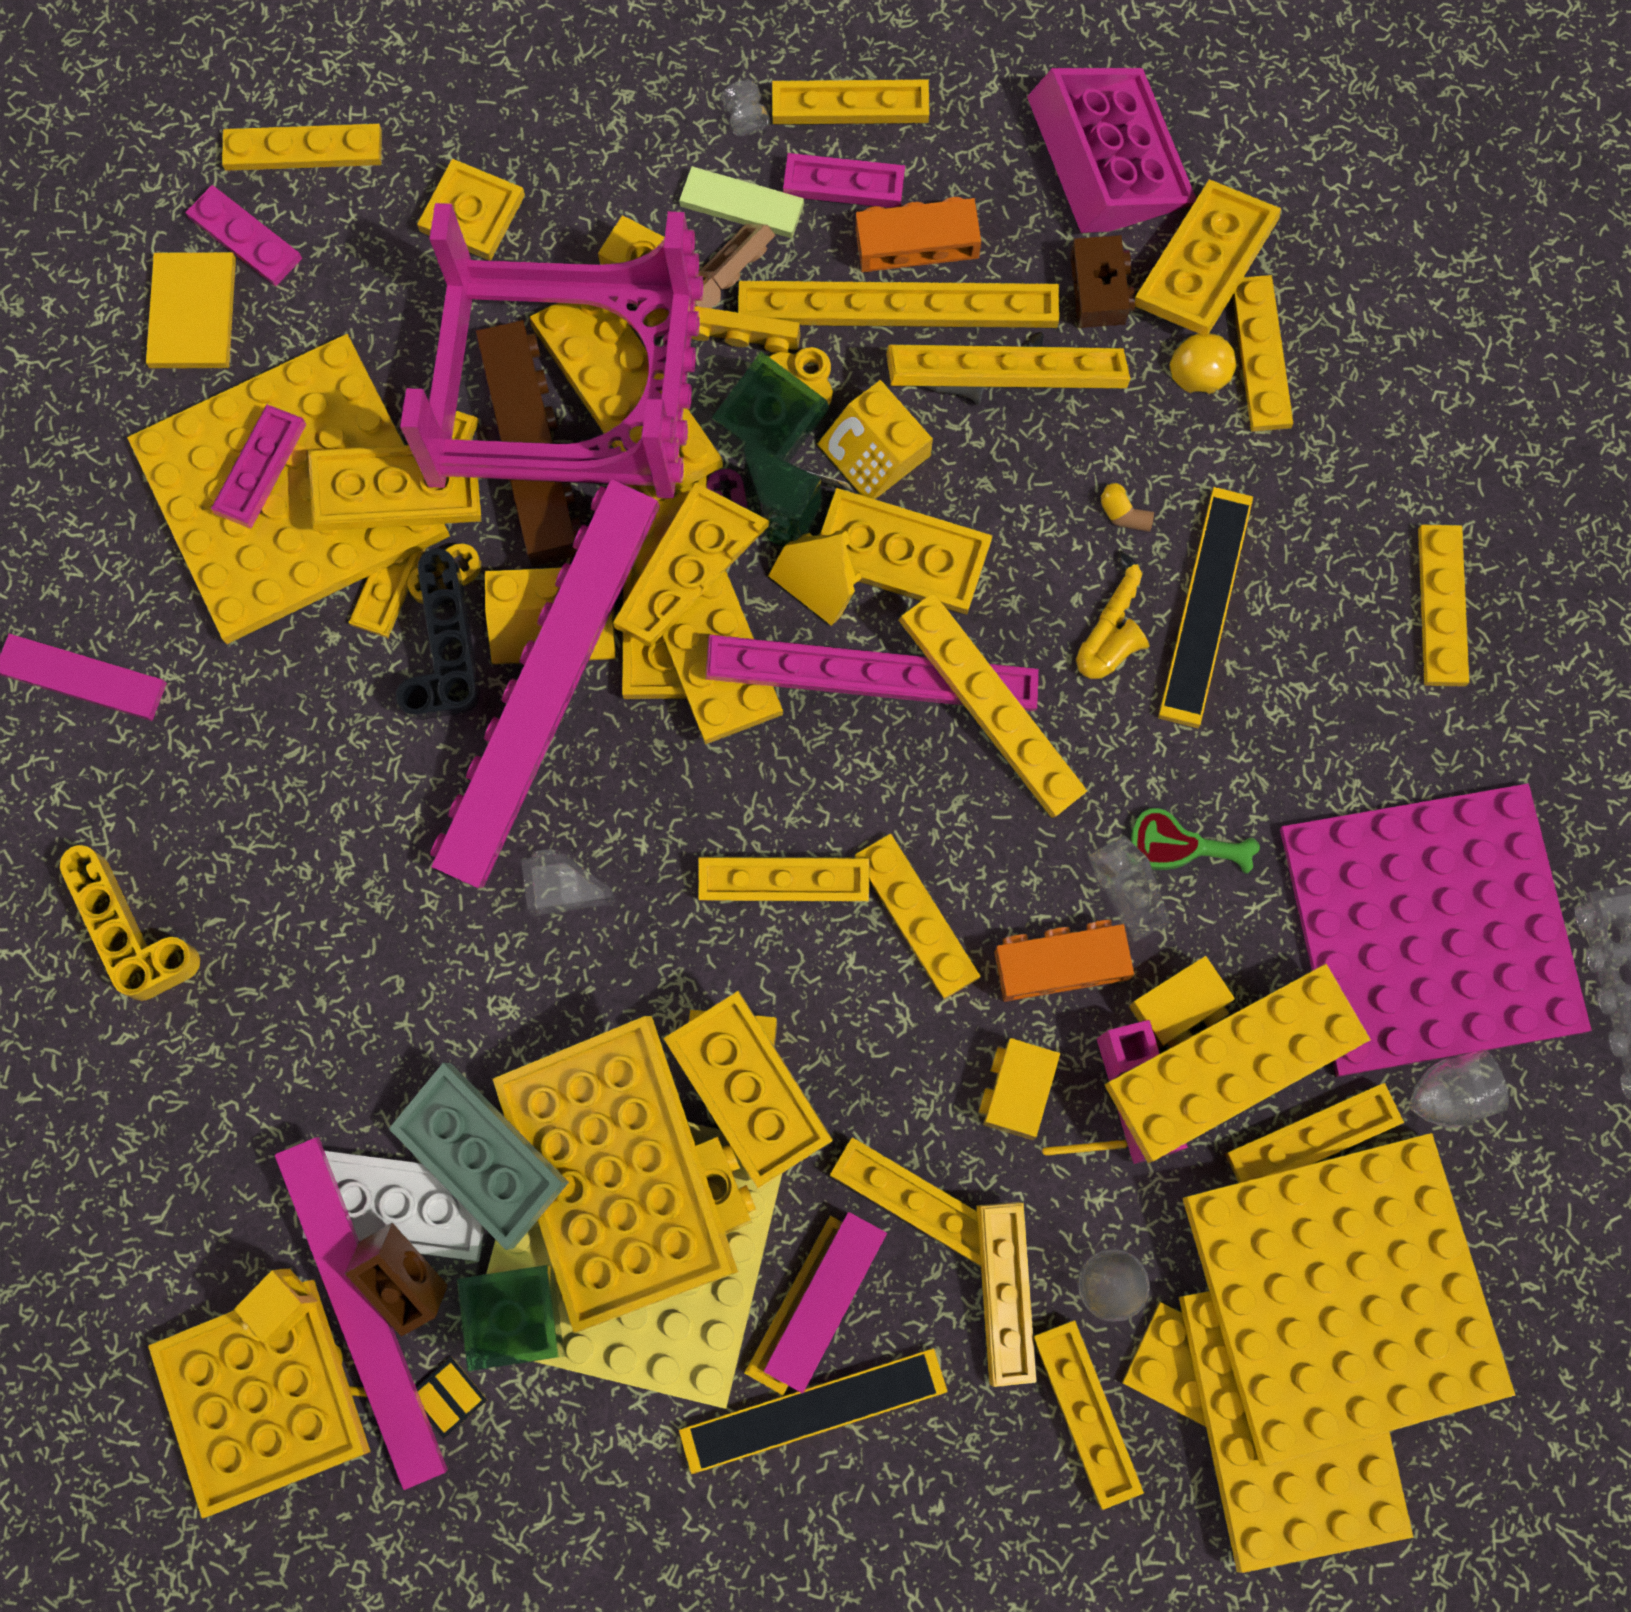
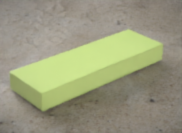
(741, 201)

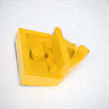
(818, 573)

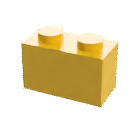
(1184, 1002)
(1020, 1088)

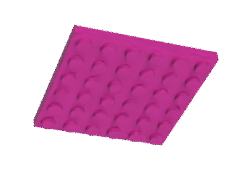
(1438, 926)

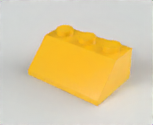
(513, 610)

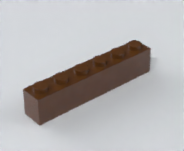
(522, 417)

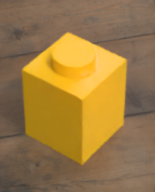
(275, 1306)

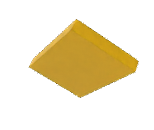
(191, 310)

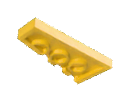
(691, 556)

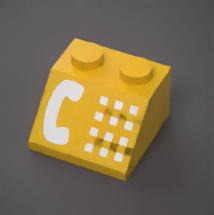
(876, 441)

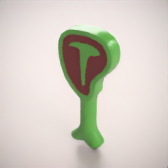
(1171, 846)

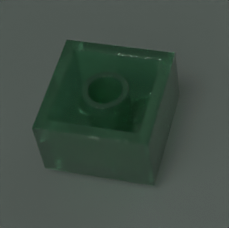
(771, 409)
(510, 1318)

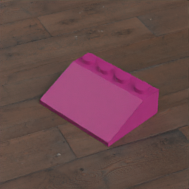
(1109, 146)

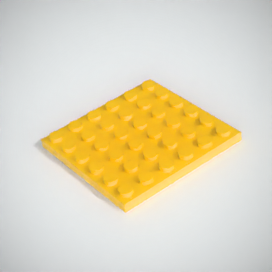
(281, 561)
(1347, 1299)

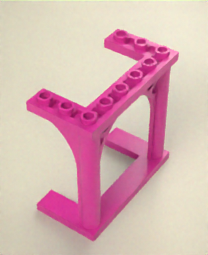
(657, 280)

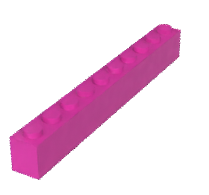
(545, 684)

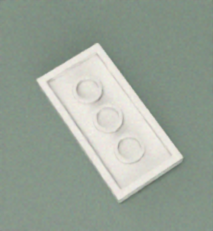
(411, 1198)

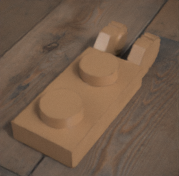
(725, 266)

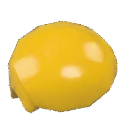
(1203, 363)

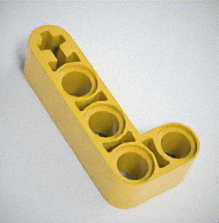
(117, 920)

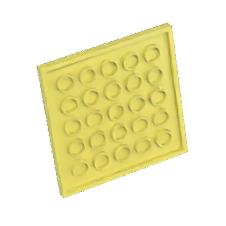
(681, 1343)

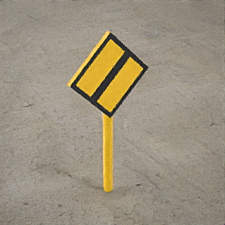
(446, 1397)

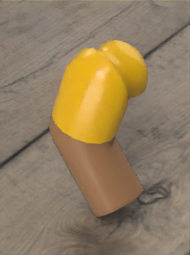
(1122, 512)

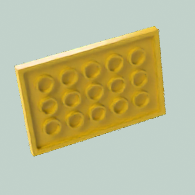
(637, 1198)
(1298, 1506)

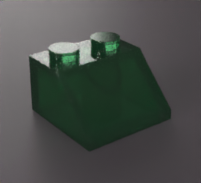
(781, 494)

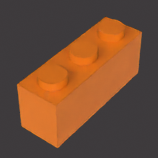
(918, 234)
(1063, 960)

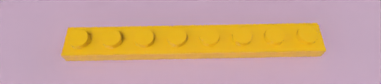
(903, 303)

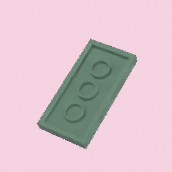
(478, 1156)

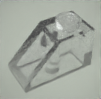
(561, 885)
(1130, 887)

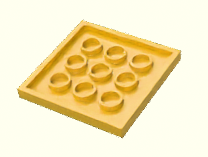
(257, 1410)

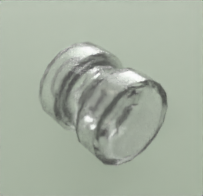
(746, 112)

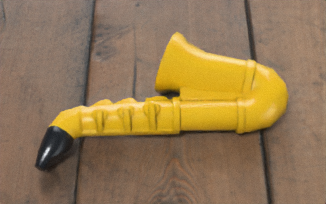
(1107, 644)

